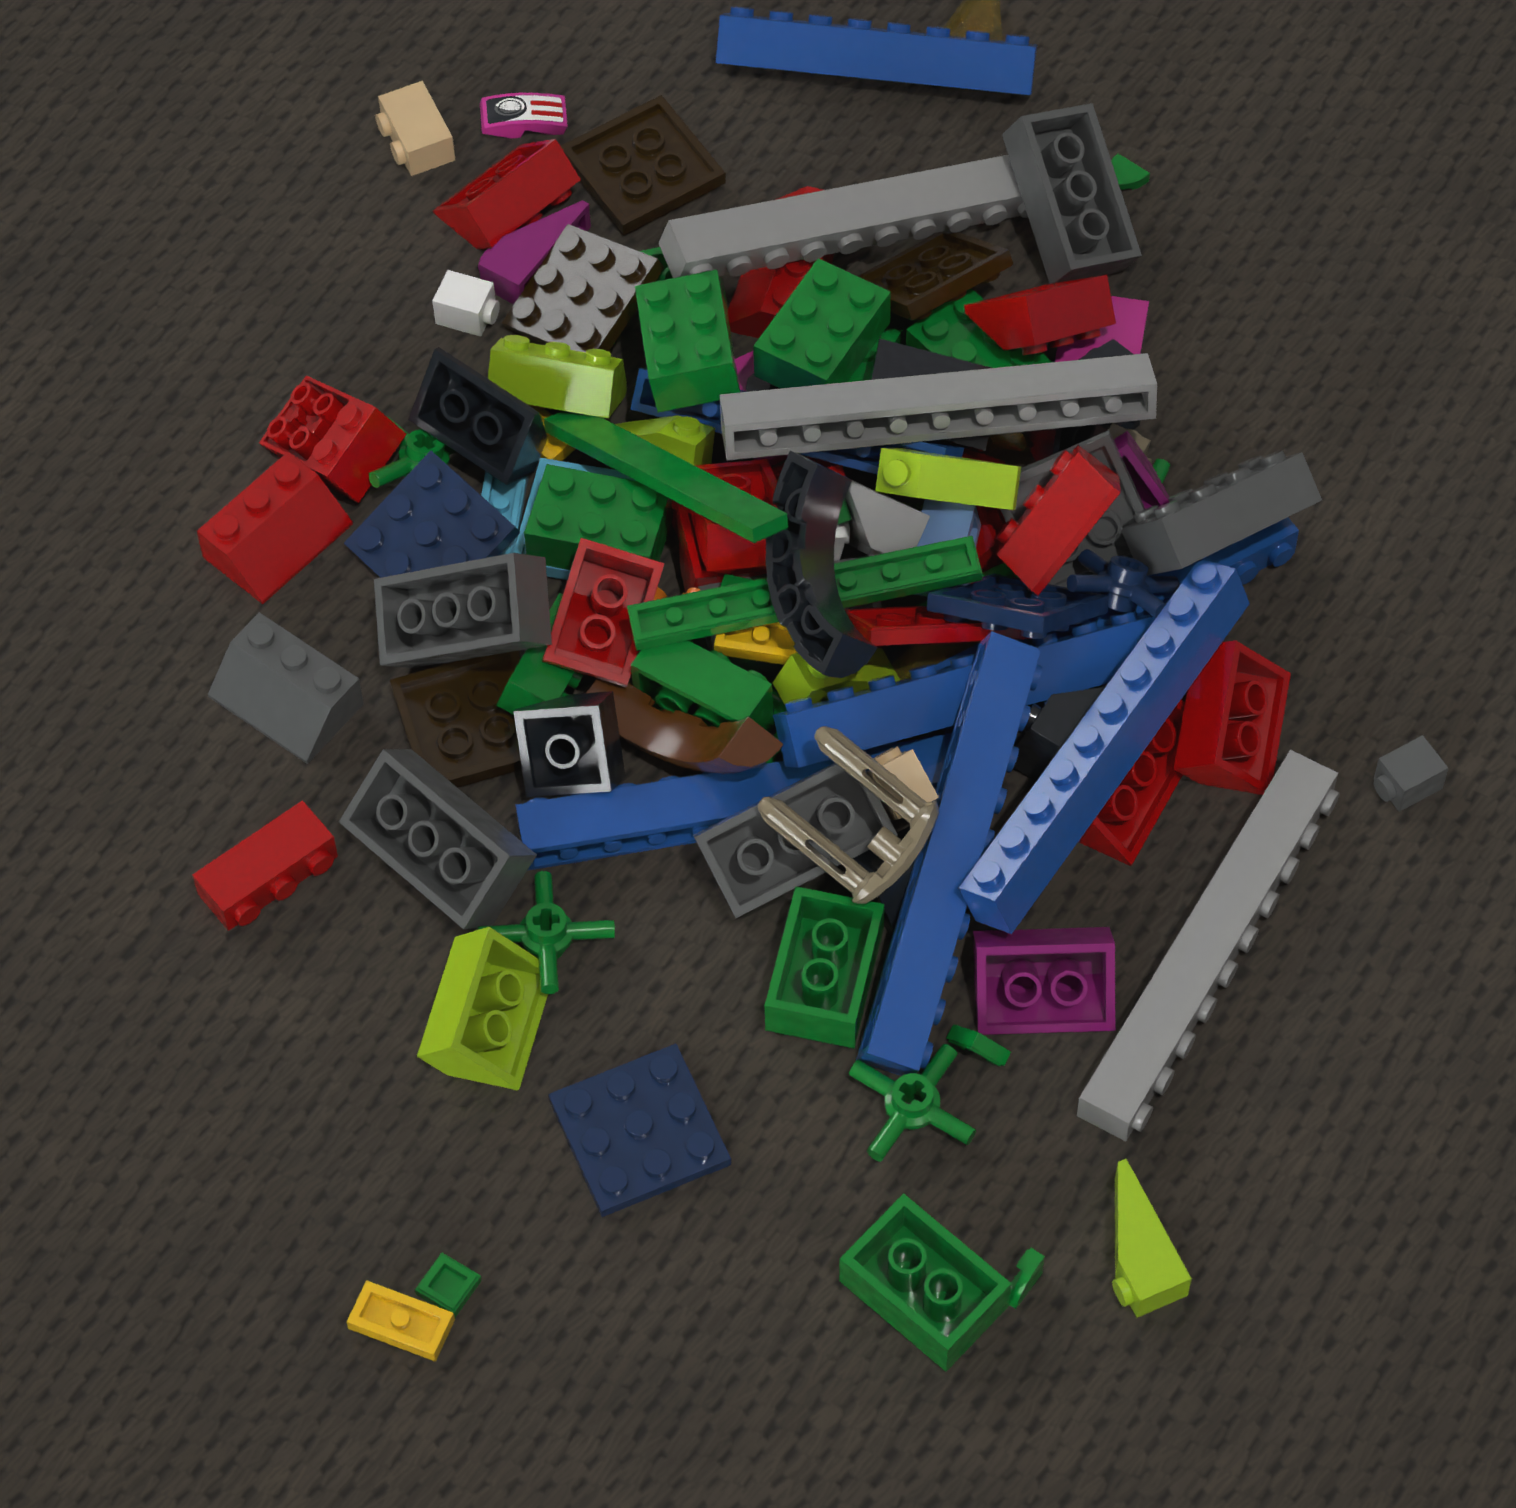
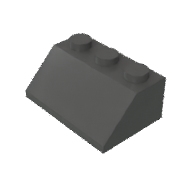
(285, 688)

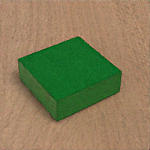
(448, 1284)

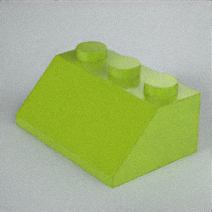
(558, 376)
(485, 1011)

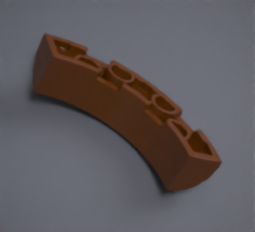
(687, 738)

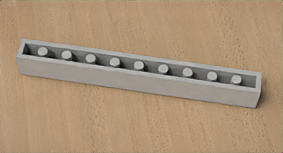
(843, 219)
(938, 406)
(1207, 947)

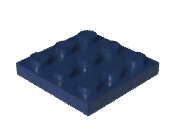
(430, 524)
(1007, 602)
(639, 1130)

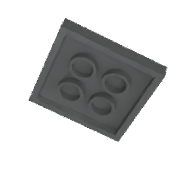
(1106, 535)

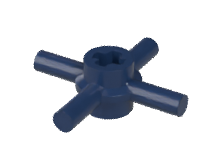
(1123, 581)

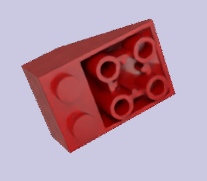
(334, 436)

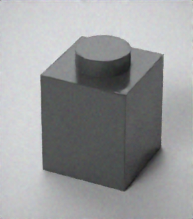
(1409, 774)

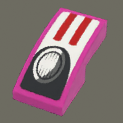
(515, 112)

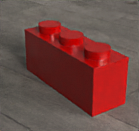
(266, 866)

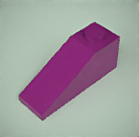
(520, 253)

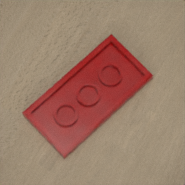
(917, 626)

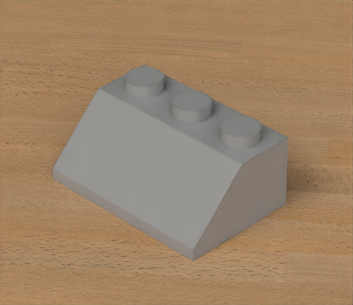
(882, 522)

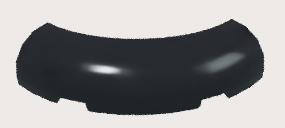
(804, 572)

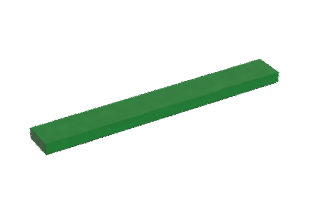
(668, 475)
(857, 581)

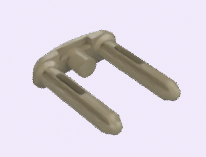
(895, 853)

